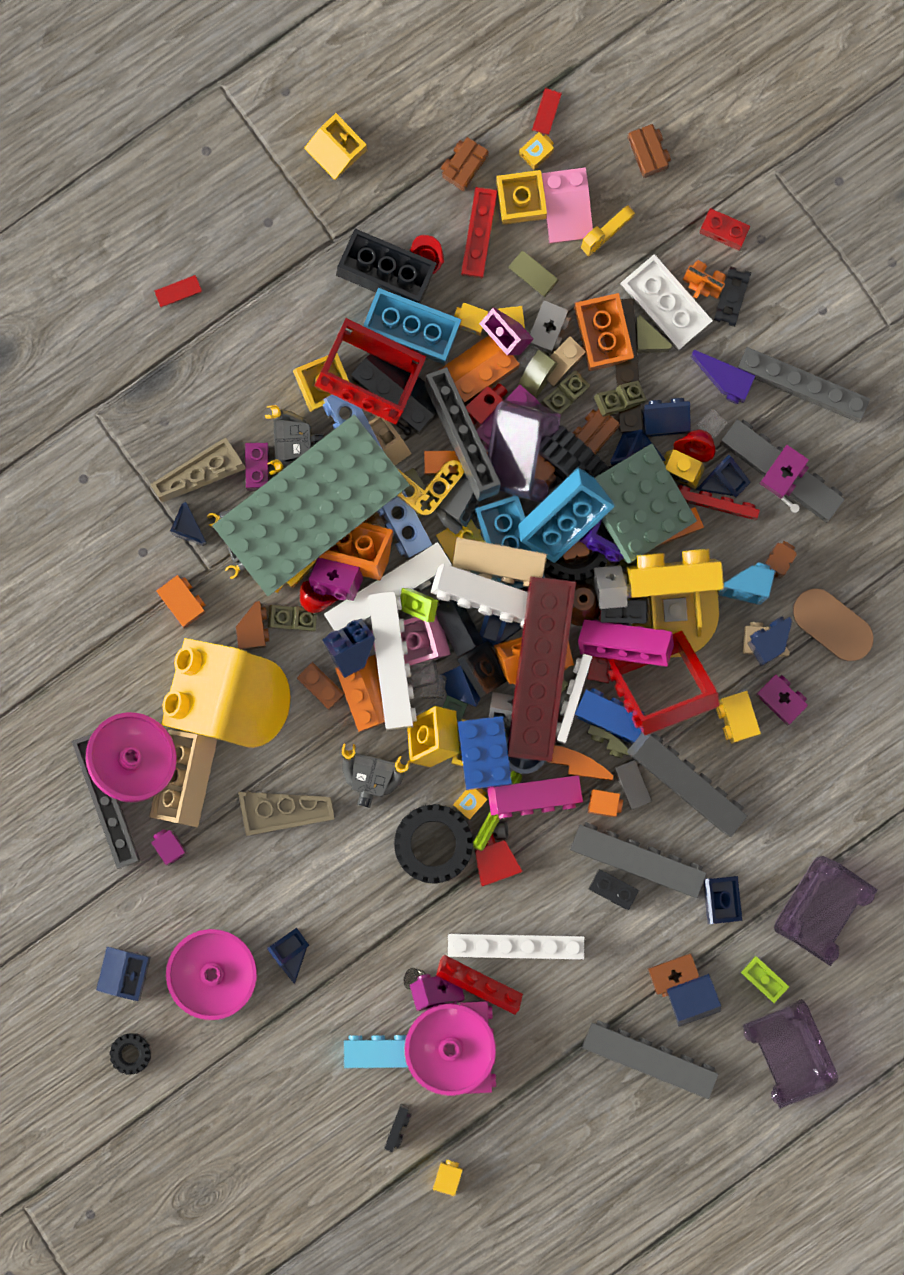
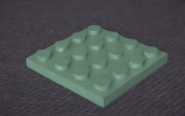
(645, 502)

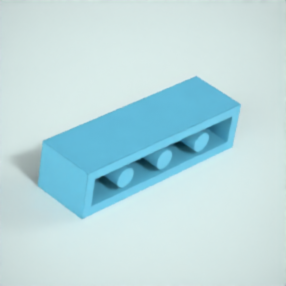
(375, 1052)

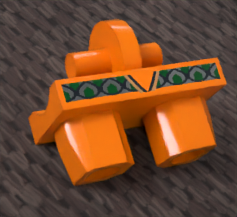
(702, 282)

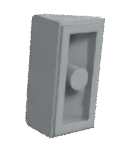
(632, 784)

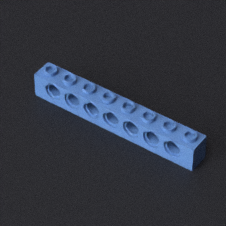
(419, 538)

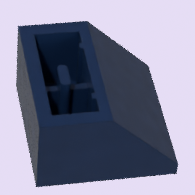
(667, 418)
(770, 643)
(350, 646)
(123, 973)

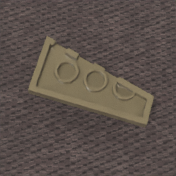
(199, 471)
(280, 811)

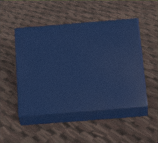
(722, 900)
(694, 1000)

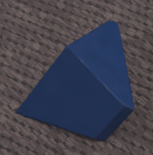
(630, 444)
(725, 479)
(186, 526)
(496, 630)
(460, 687)
(290, 952)

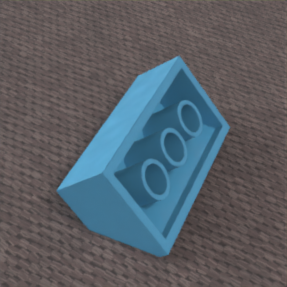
(413, 325)
(565, 515)
(500, 526)
(750, 585)

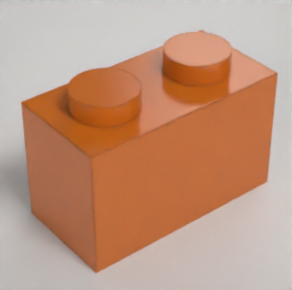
(181, 601)
(605, 803)

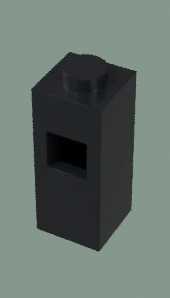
(458, 626)

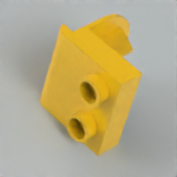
(694, 578)
(226, 695)

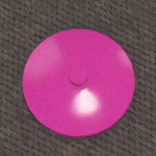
(131, 757)
(211, 974)
(450, 1049)

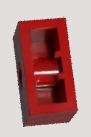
(724, 229)

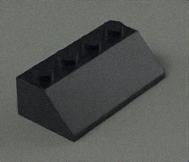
(385, 266)
(389, 382)

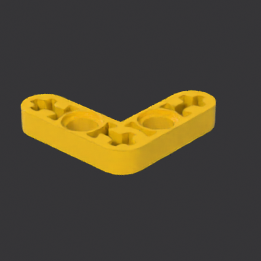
(598, 236)
(420, 494)

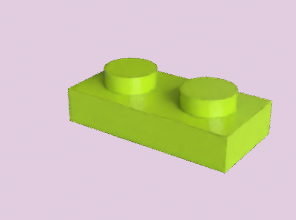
(418, 604)
(764, 979)

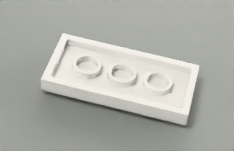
(666, 302)
(574, 689)

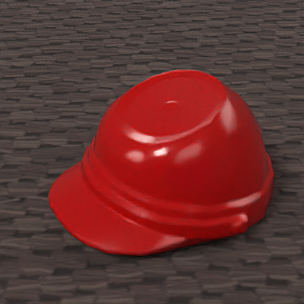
(429, 248)
(697, 445)
(312, 601)

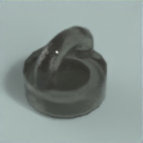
(411, 976)

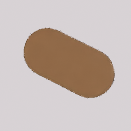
(833, 625)

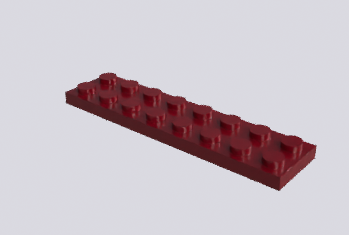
(541, 668)

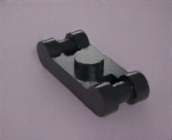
(732, 296)

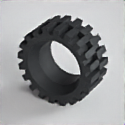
(569, 453)
(581, 571)
(440, 814)

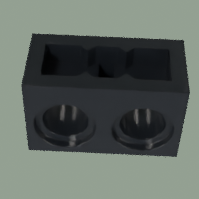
(634, 612)
(613, 889)

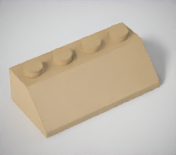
(498, 561)
(185, 793)

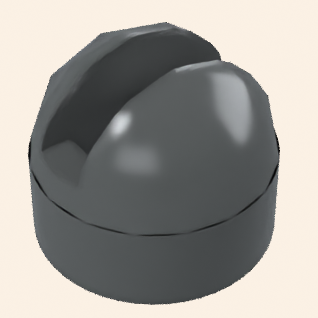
(501, 830)

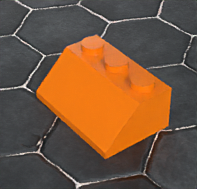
(603, 331)
(480, 367)
(364, 547)
(508, 657)
(364, 695)

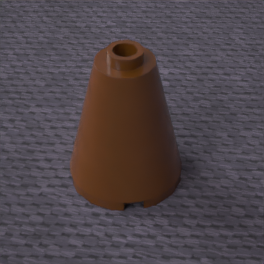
(588, 610)

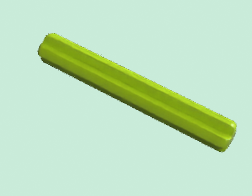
(492, 820)

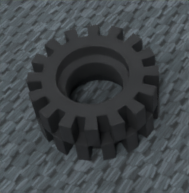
(116, 1054)

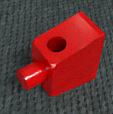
(485, 404)
(496, 862)

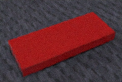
(546, 111)
(178, 291)

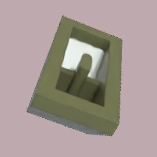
(649, 339)

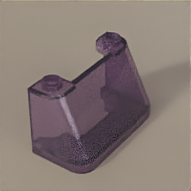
(516, 446)
(822, 908)
(793, 1052)

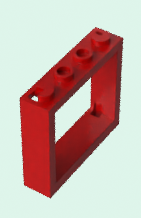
(382, 348)
(678, 712)

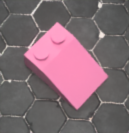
(567, 205)
(423, 641)

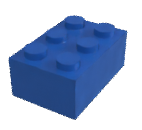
(607, 715)
(484, 753)

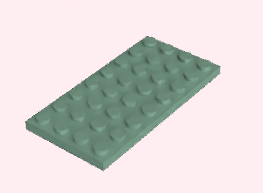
(311, 505)

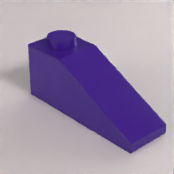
(727, 378)

